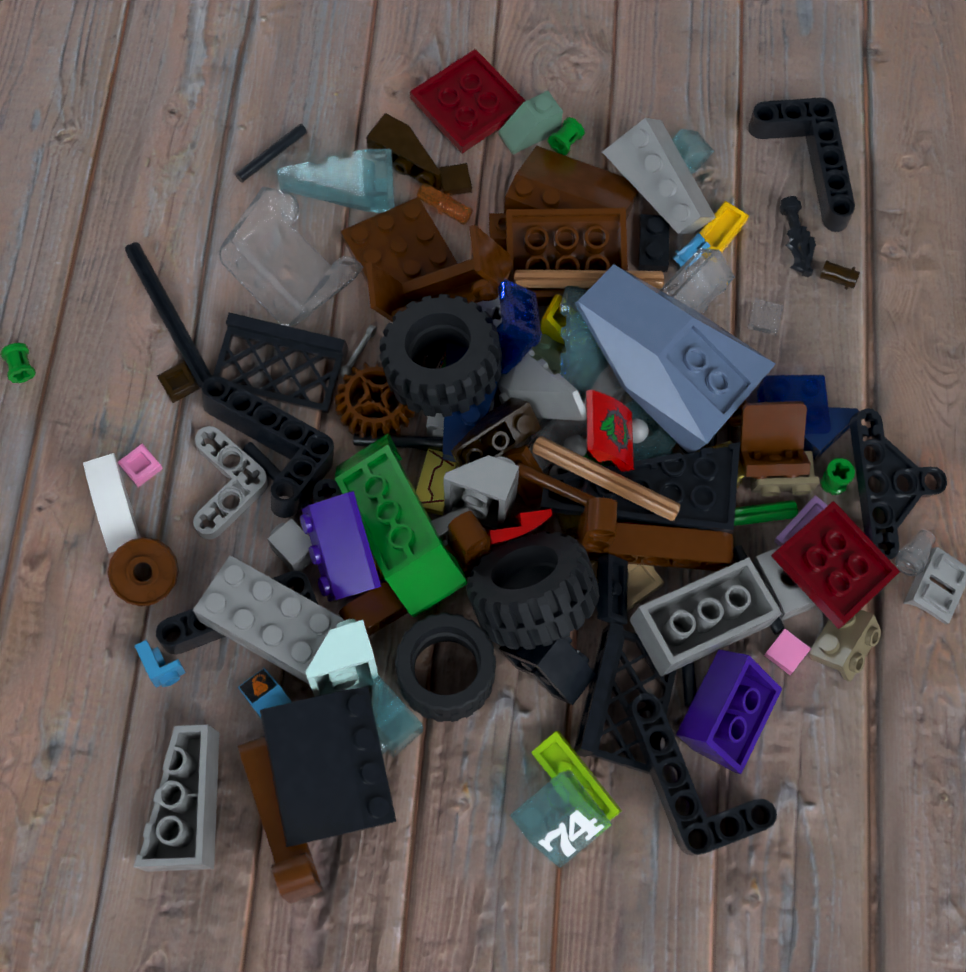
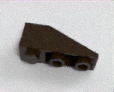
(407, 151)
(497, 432)

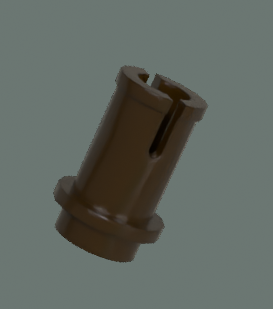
(840, 274)

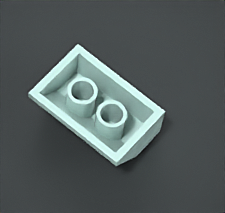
(343, 660)

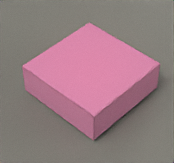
(140, 465)
(787, 651)

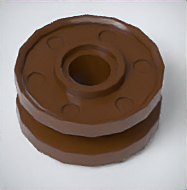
(126, 583)

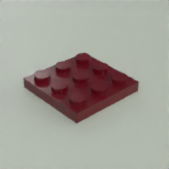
(467, 100)
(835, 564)

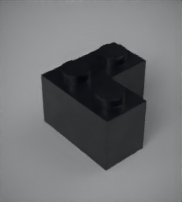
(556, 667)

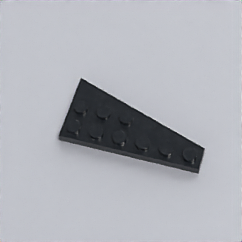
(698, 481)

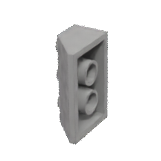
(486, 488)

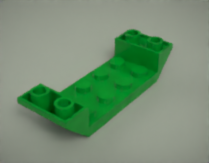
(399, 528)

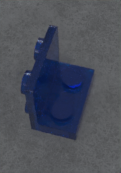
(519, 324)
(804, 388)

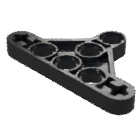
(887, 467)

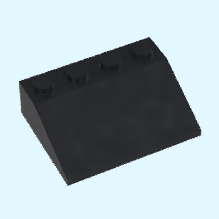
(327, 766)

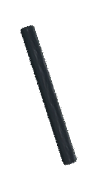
(168, 313)

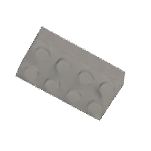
(704, 616)
(265, 617)

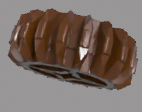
(359, 415)

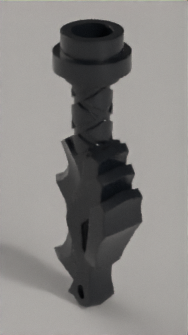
(800, 241)

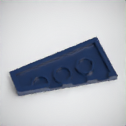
(461, 423)

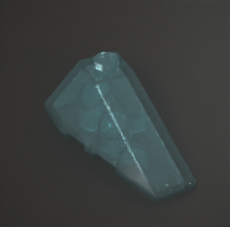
(353, 182)
(583, 357)

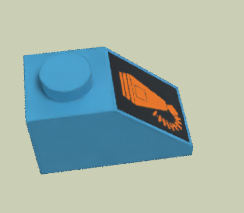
(263, 691)

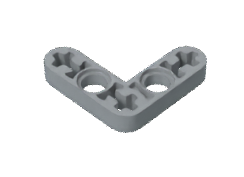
(236, 486)

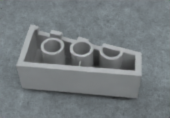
(661, 176)
(185, 804)

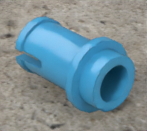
(690, 249)

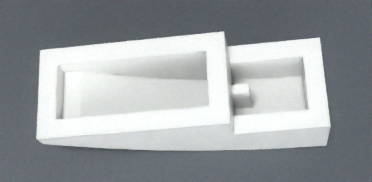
(111, 501)

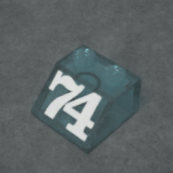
(561, 819)

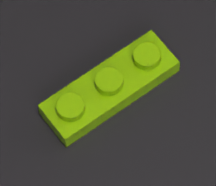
(557, 756)

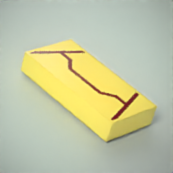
(431, 482)

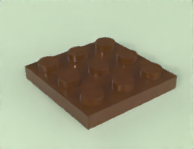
(399, 242)

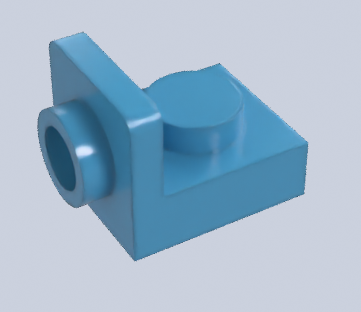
(153, 660)

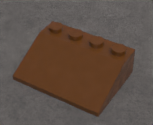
(562, 182)
(565, 242)

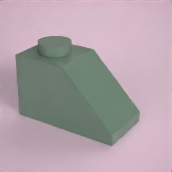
(532, 123)

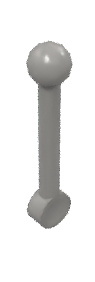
(369, 334)

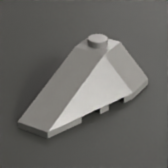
(547, 393)

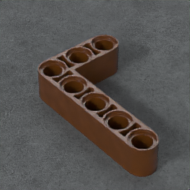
(651, 544)
(381, 605)
(294, 865)

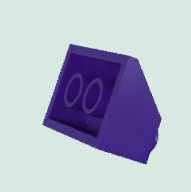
(339, 547)
(729, 710)

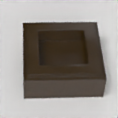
(455, 179)
(178, 382)

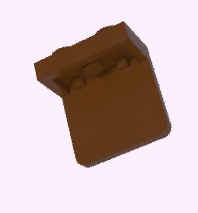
(773, 439)

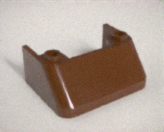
(471, 279)

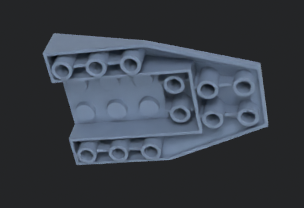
(670, 356)

